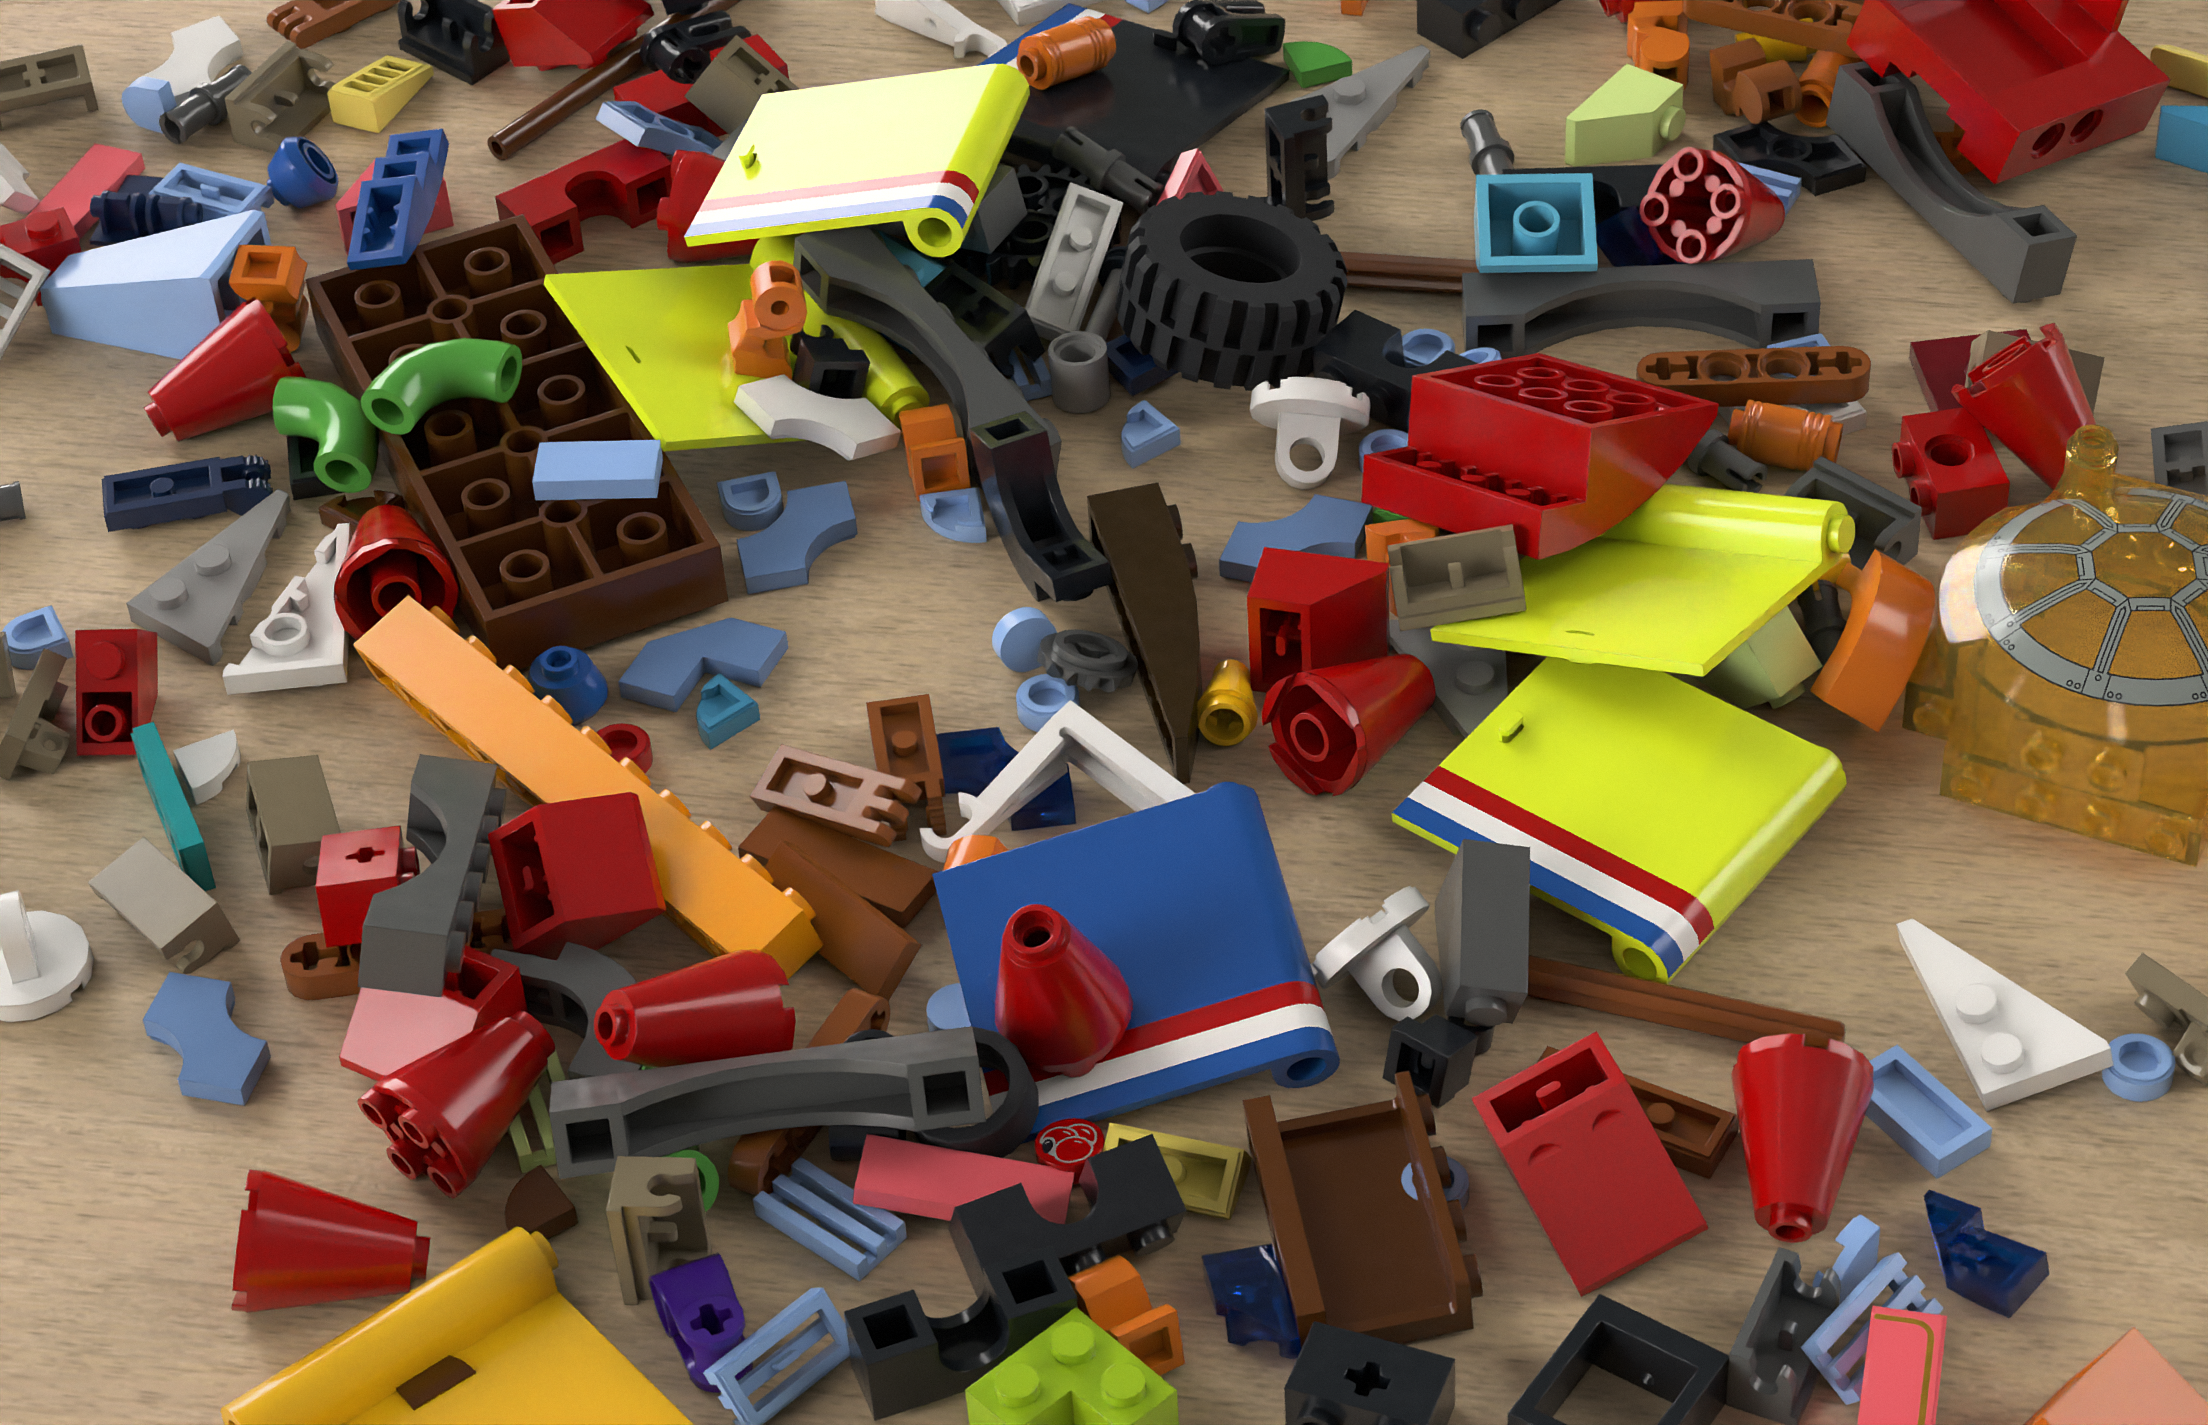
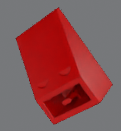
(1589, 1163)

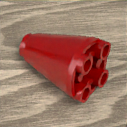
(692, 179)
(1708, 207)
(1058, 994)
(459, 1100)

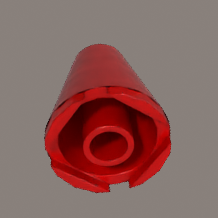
(224, 376)
(2030, 401)
(386, 563)
(1344, 718)
(699, 1013)
(1798, 1127)
(319, 1247)

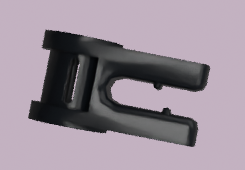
(1228, 29)
(688, 45)

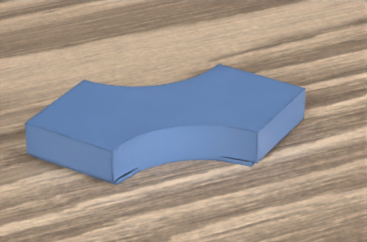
(653, 130)
(807, 527)
(1321, 527)
(196, 1021)

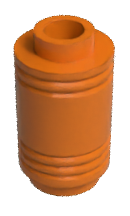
(1066, 52)
(1818, 86)
(1784, 435)

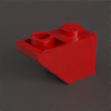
(113, 688)

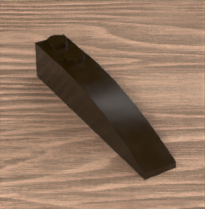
(1155, 608)

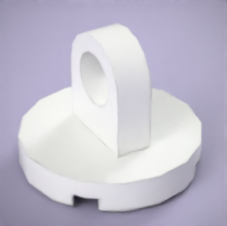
(1311, 414)
(1376, 948)
(40, 960)

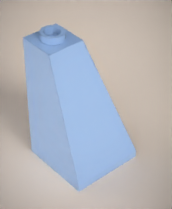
(153, 290)

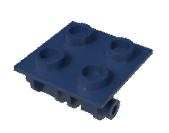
(135, 214)

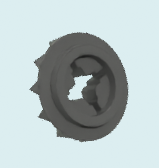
(1087, 660)

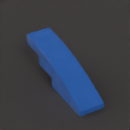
(398, 199)

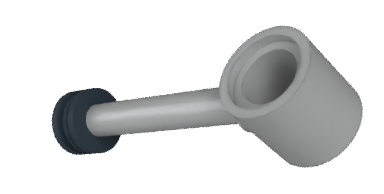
(1080, 357)

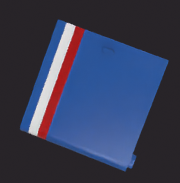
(1194, 923)

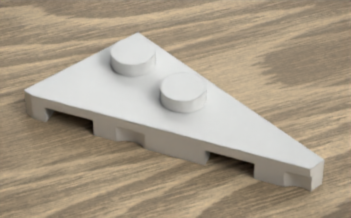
(303, 635)
(1998, 1029)

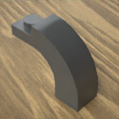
(568, 996)

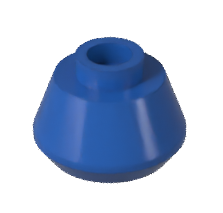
(301, 174)
(571, 680)

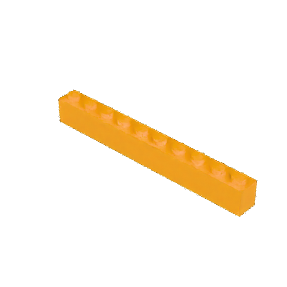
(544, 759)

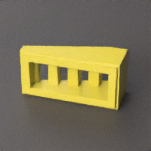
(377, 92)

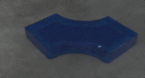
(977, 757)

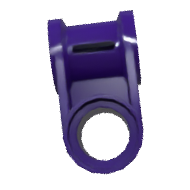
(700, 1314)

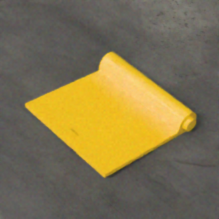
(497, 1314)

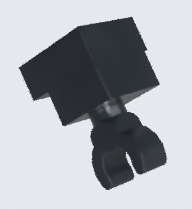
(828, 365)
(1436, 1054)

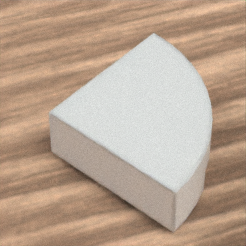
(208, 764)

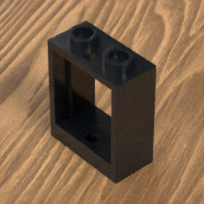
(1637, 1351)

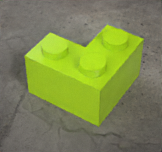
(1072, 1378)

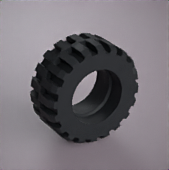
(1229, 289)

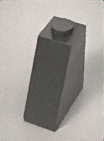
(1484, 932)

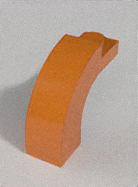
(1880, 640)

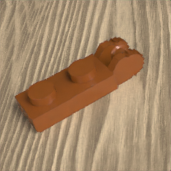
(908, 748)

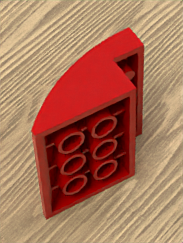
(1534, 448)

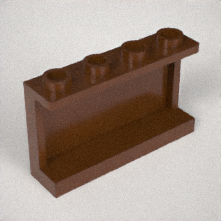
(1347, 1229)

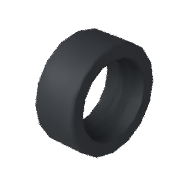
(1011, 1121)

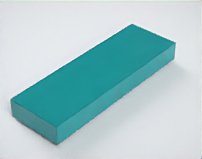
(172, 805)

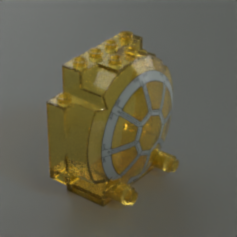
(2078, 660)

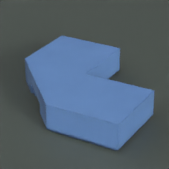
(674, 664)

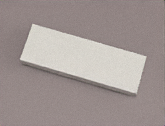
(1072, 261)

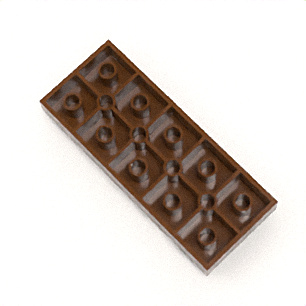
(523, 565)

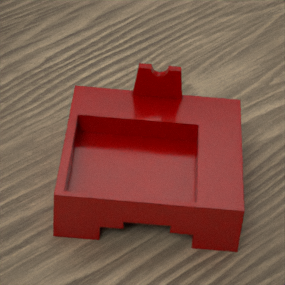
(2018, 74)

